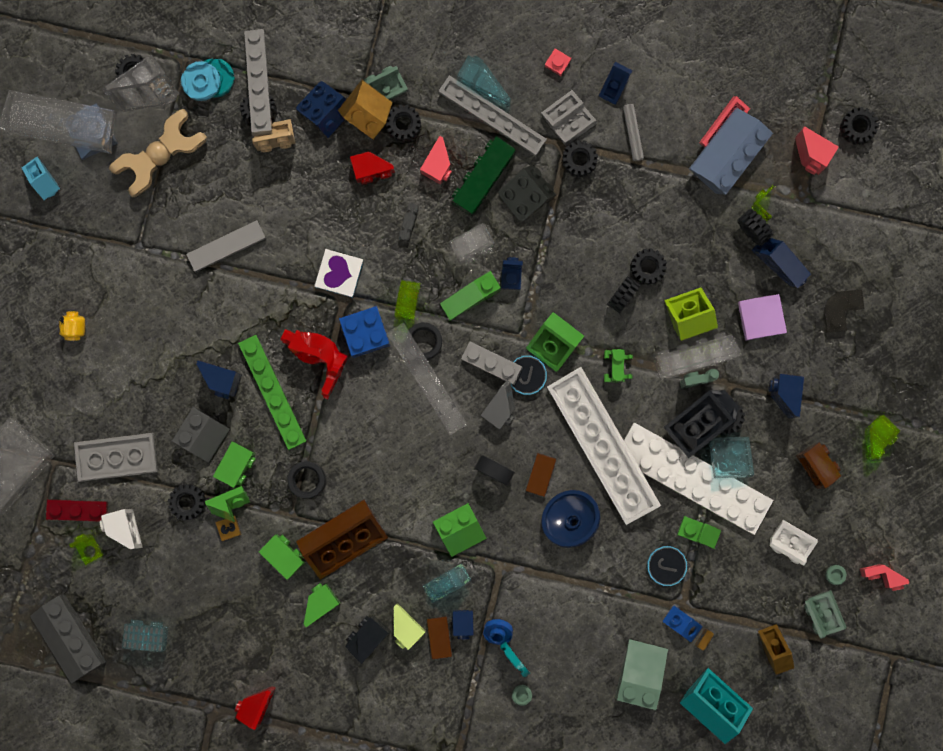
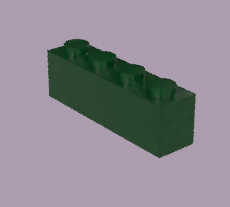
(484, 176)

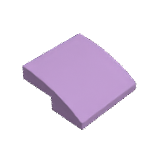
(762, 317)

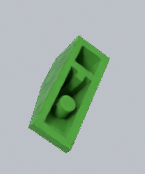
(471, 295)

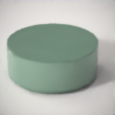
(835, 574)
(521, 695)

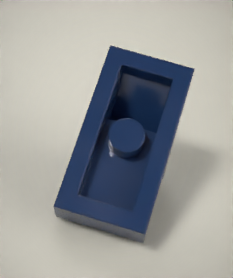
(615, 83)

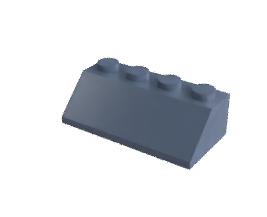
(730, 151)

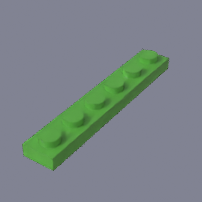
(272, 392)

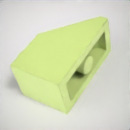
(406, 628)

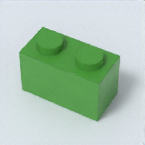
(234, 465)
(282, 556)

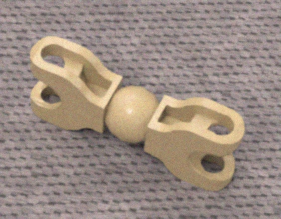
(158, 153)

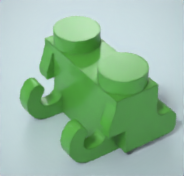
(617, 365)

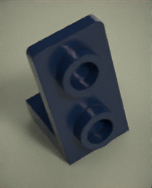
(511, 274)

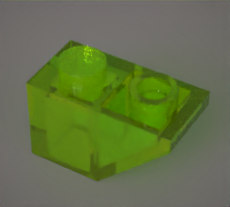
(878, 436)

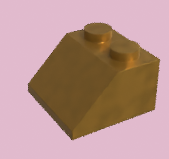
(366, 109)

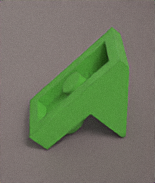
(224, 503)
(699, 532)

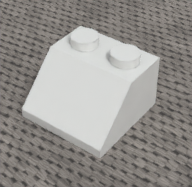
(122, 528)

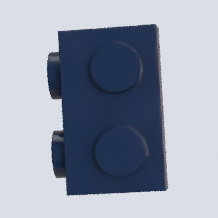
(322, 108)

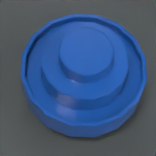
(498, 631)

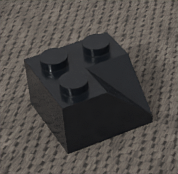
(367, 638)

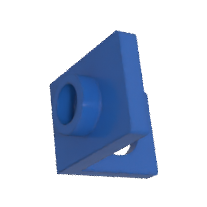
(682, 623)

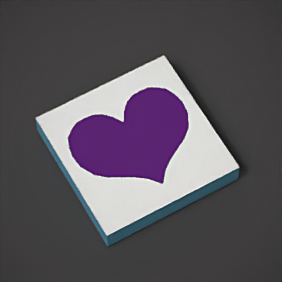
(339, 273)

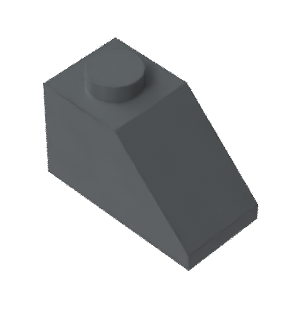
(501, 407)

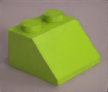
(691, 313)

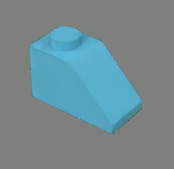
(40, 178)

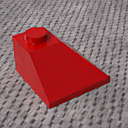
(253, 707)

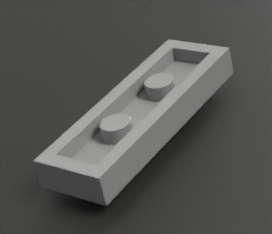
(492, 363)

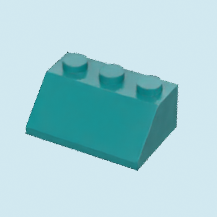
(716, 706)

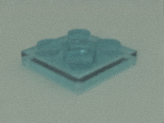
(731, 457)

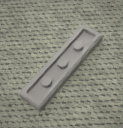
(226, 246)

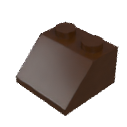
(819, 465)

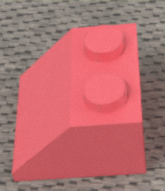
(814, 150)

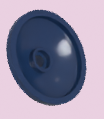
(566, 509)

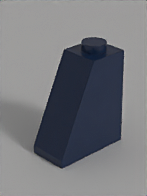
(782, 262)

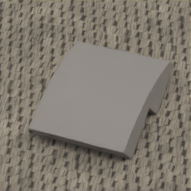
(568, 118)

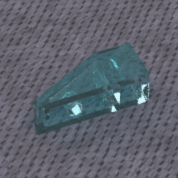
(479, 77)

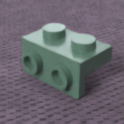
(388, 82)
(825, 614)

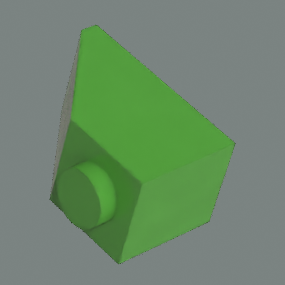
(319, 603)

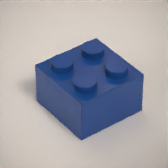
(364, 332)

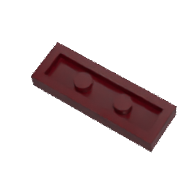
(76, 510)

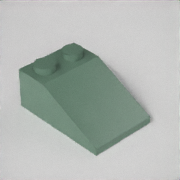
(642, 674)

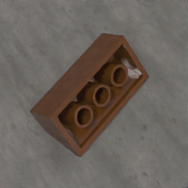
(341, 539)

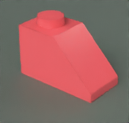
(437, 163)

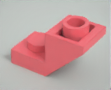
(890, 578)

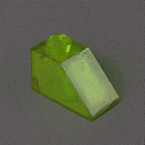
(407, 301)

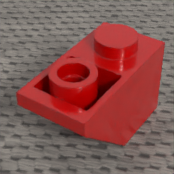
(369, 166)

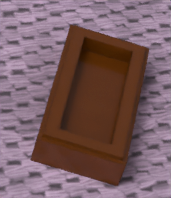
(540, 474)
(439, 637)

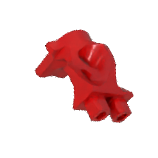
(315, 349)

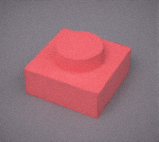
(557, 62)

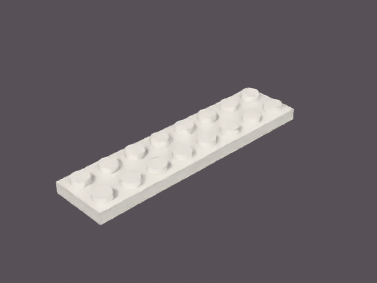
(603, 446)
(696, 481)

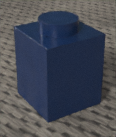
(462, 623)

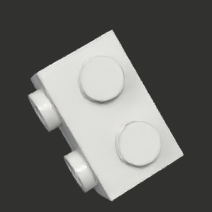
(792, 542)

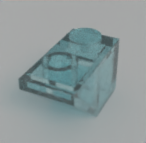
(447, 583)

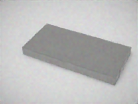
(115, 457)

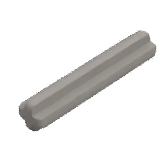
(633, 132)

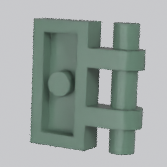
(694, 379)

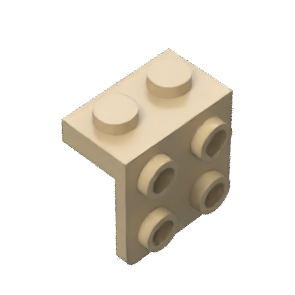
(282, 137)

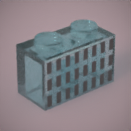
(145, 636)

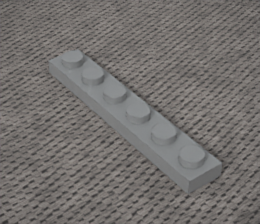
(258, 82)
(492, 115)

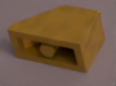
(776, 649)

